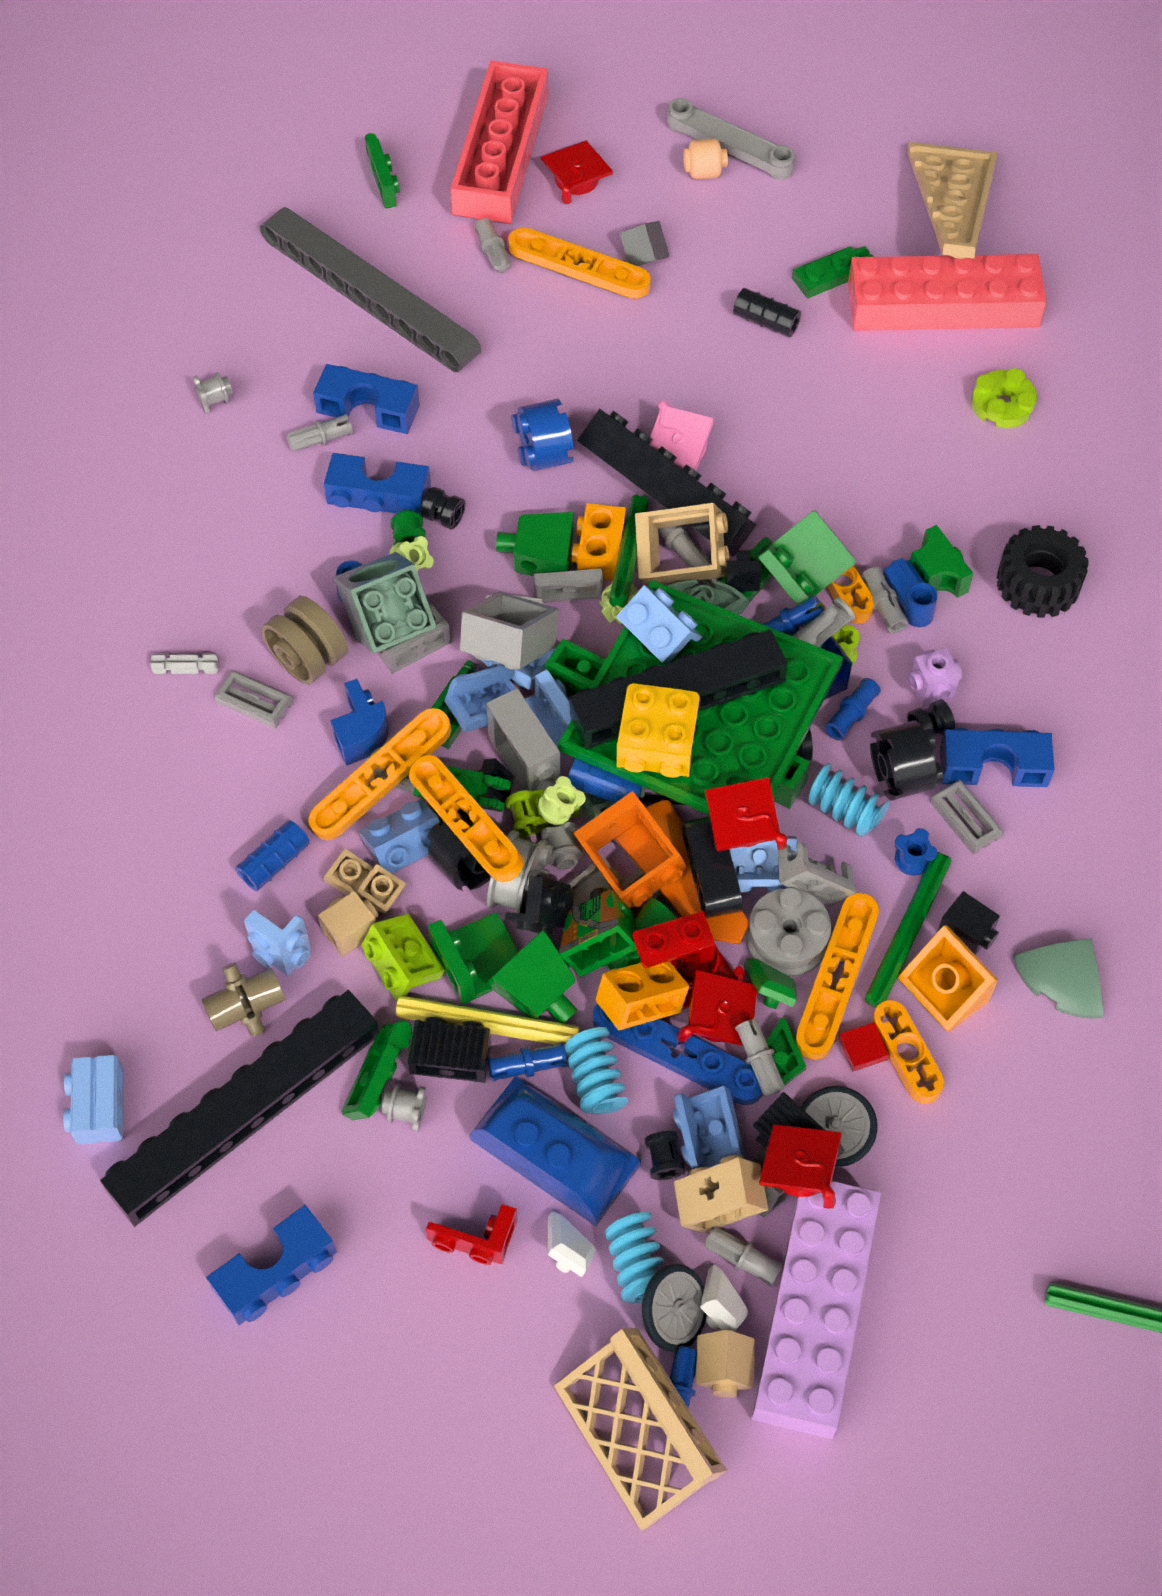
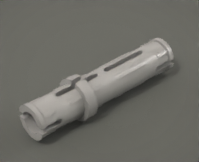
(679, 540)

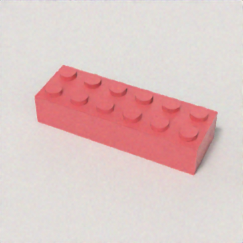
(500, 142)
(946, 292)

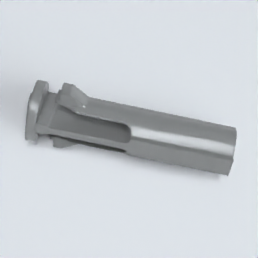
(826, 623)

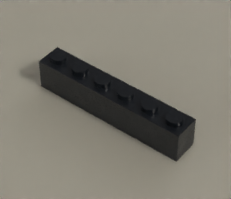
(659, 476)
(715, 674)

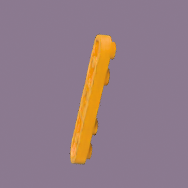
(596, 270)
(353, 797)
(484, 838)
(825, 1006)

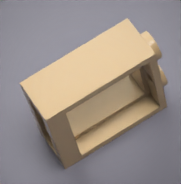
(648, 543)

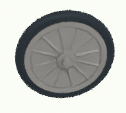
(845, 1112)
(673, 1307)

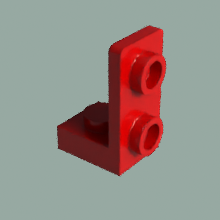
(675, 940)
(498, 1231)

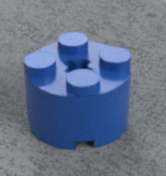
(543, 435)

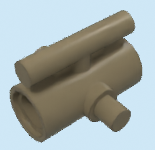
(243, 999)

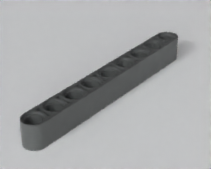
(371, 289)

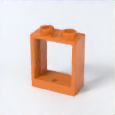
(613, 823)

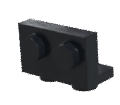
(545, 906)

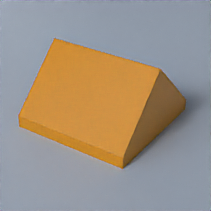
(949, 979)

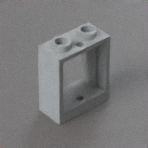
(522, 742)

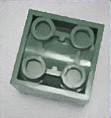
(385, 602)

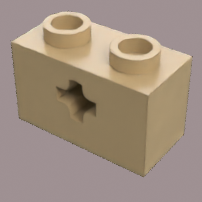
(720, 1194)

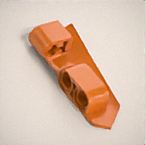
(682, 894)

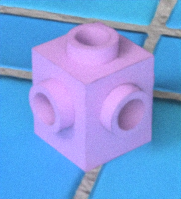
(935, 676)

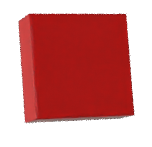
(863, 1046)

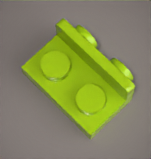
(401, 955)

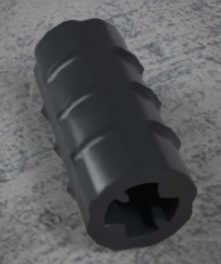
(767, 312)

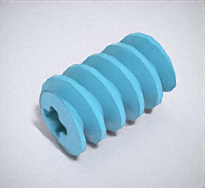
(846, 802)
(592, 1073)
(633, 1254)

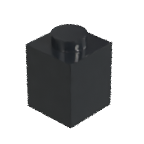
(971, 922)

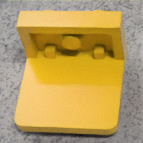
(657, 730)

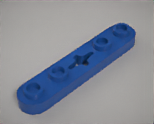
(709, 1069)

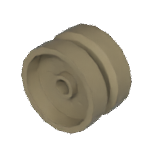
(304, 639)

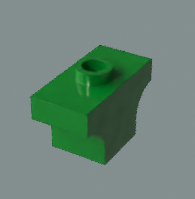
(941, 563)

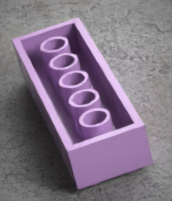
(817, 1312)

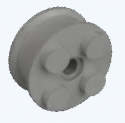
(514, 892)
(789, 931)

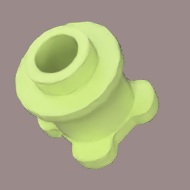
(415, 552)
(559, 801)

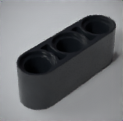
(711, 870)

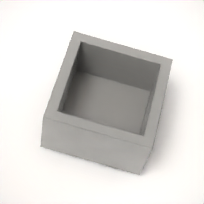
(509, 630)

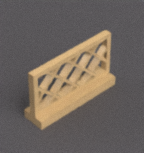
(667, 1407)

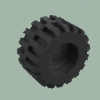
(1046, 550)

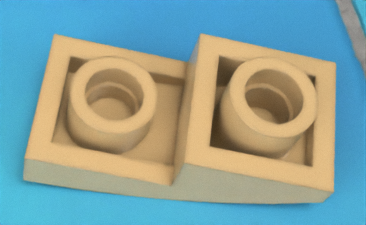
(371, 883)

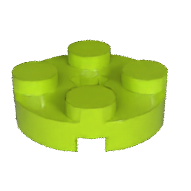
(1004, 383)

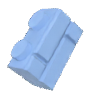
(95, 1099)

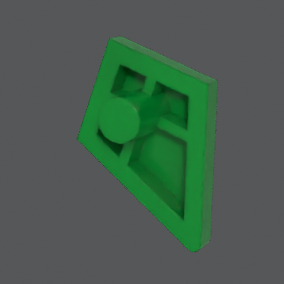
(771, 983)
(787, 1054)

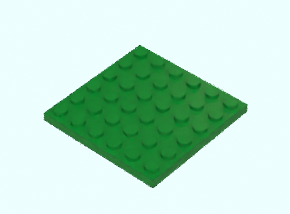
(732, 740)

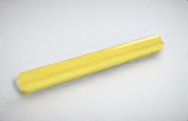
(497, 1022)

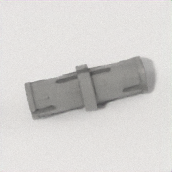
(885, 600)

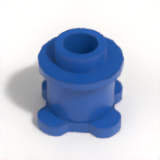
(914, 852)

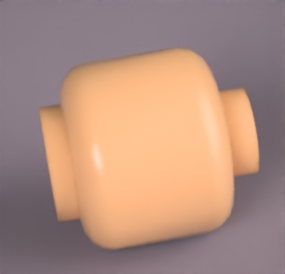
(705, 158)

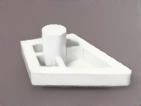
(568, 1245)
(722, 1302)

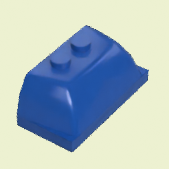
(555, 1150)

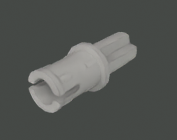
(492, 244)
(319, 433)
(760, 1057)
(743, 1255)

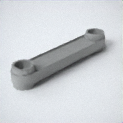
(740, 143)

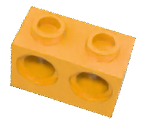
(600, 535)
(641, 994)

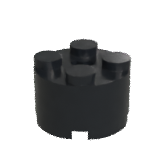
(905, 759)
(454, 858)

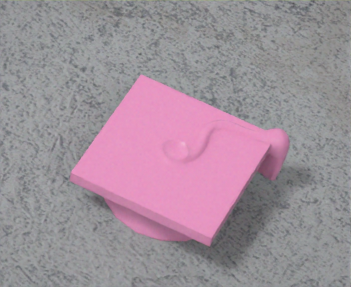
(681, 434)

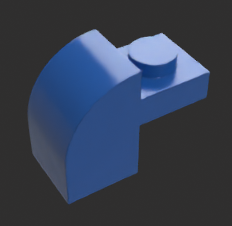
(363, 728)

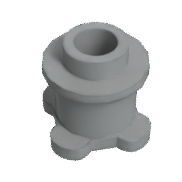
(213, 390)
(565, 849)
(405, 1105)

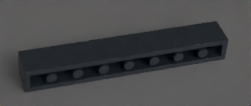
(239, 1107)

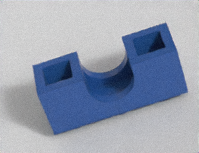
(344, 389)
(349, 486)
(1023, 753)
(248, 1290)

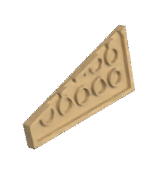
(955, 192)

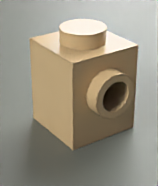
(347, 922)
(725, 1362)

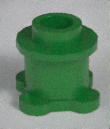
(407, 526)

